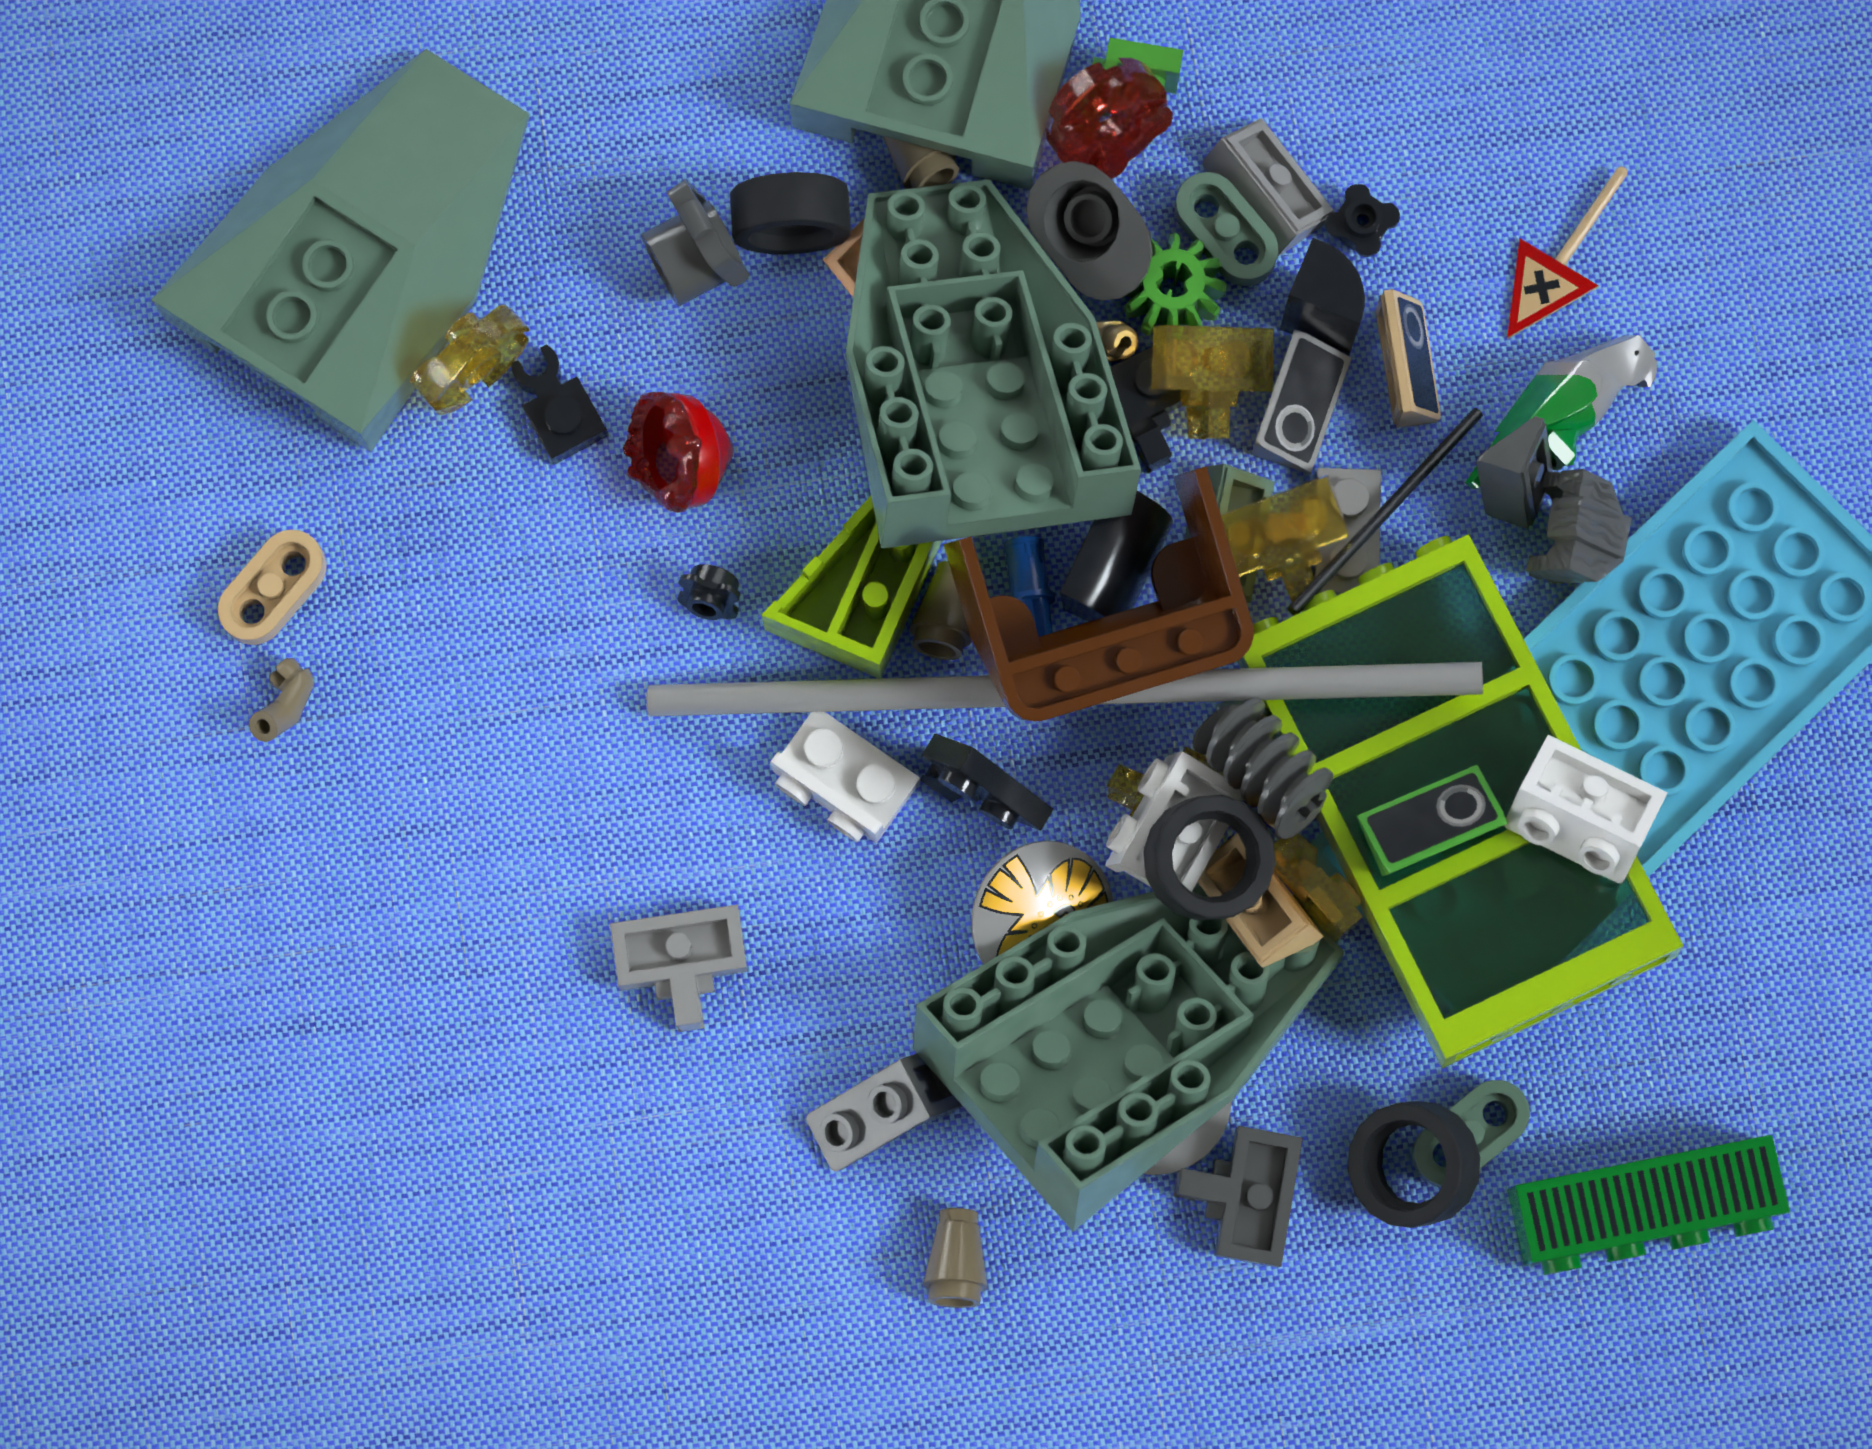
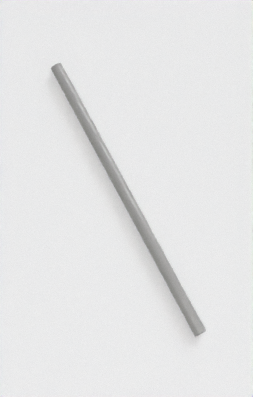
(980, 692)

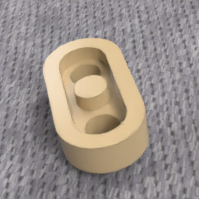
(267, 584)

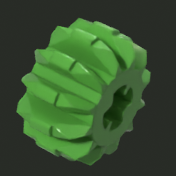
(1198, 291)

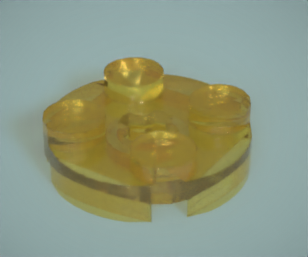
(476, 353)

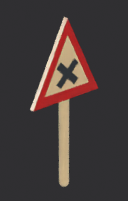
(1546, 283)

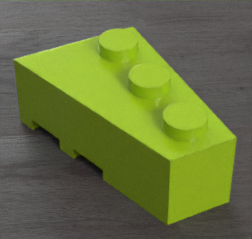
(853, 596)

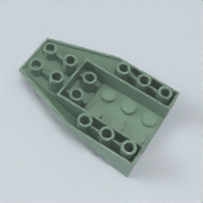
(941, 77)
(359, 246)
(978, 375)
(1111, 1040)

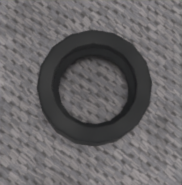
(790, 213)
(1258, 852)
(1369, 1178)

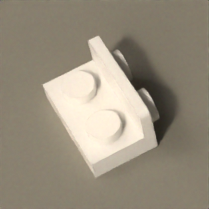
(844, 776)
(1163, 787)
(1584, 809)

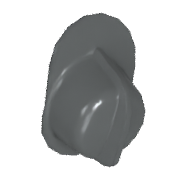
(1089, 230)

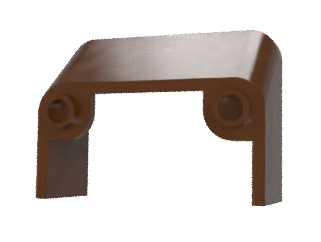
(1190, 629)

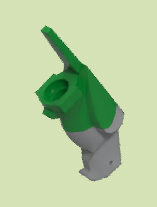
(1577, 393)

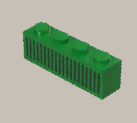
(1647, 1202)

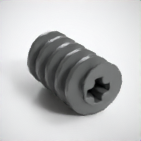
(1264, 766)

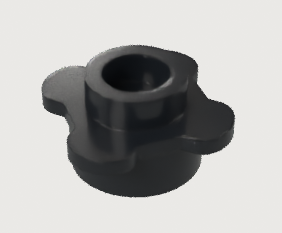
(1361, 238)
(709, 592)

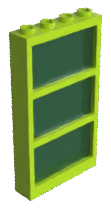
(1495, 924)

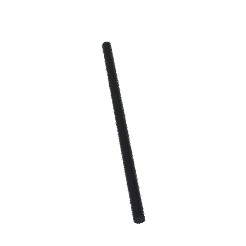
(1384, 512)

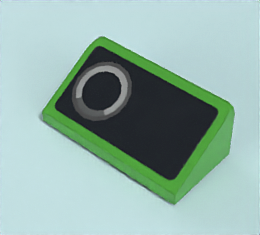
(1431, 820)

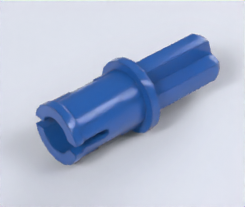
(1029, 580)

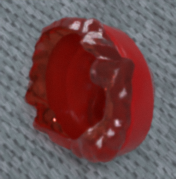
(677, 450)

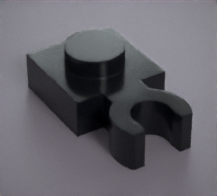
(560, 413)

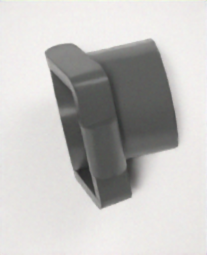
(693, 247)

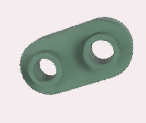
(1230, 229)
(1488, 1138)

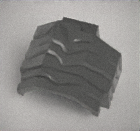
(1586, 529)

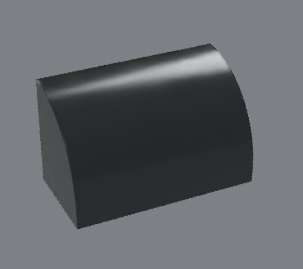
(1326, 298)
(1115, 561)

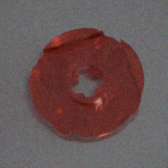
(1137, 116)

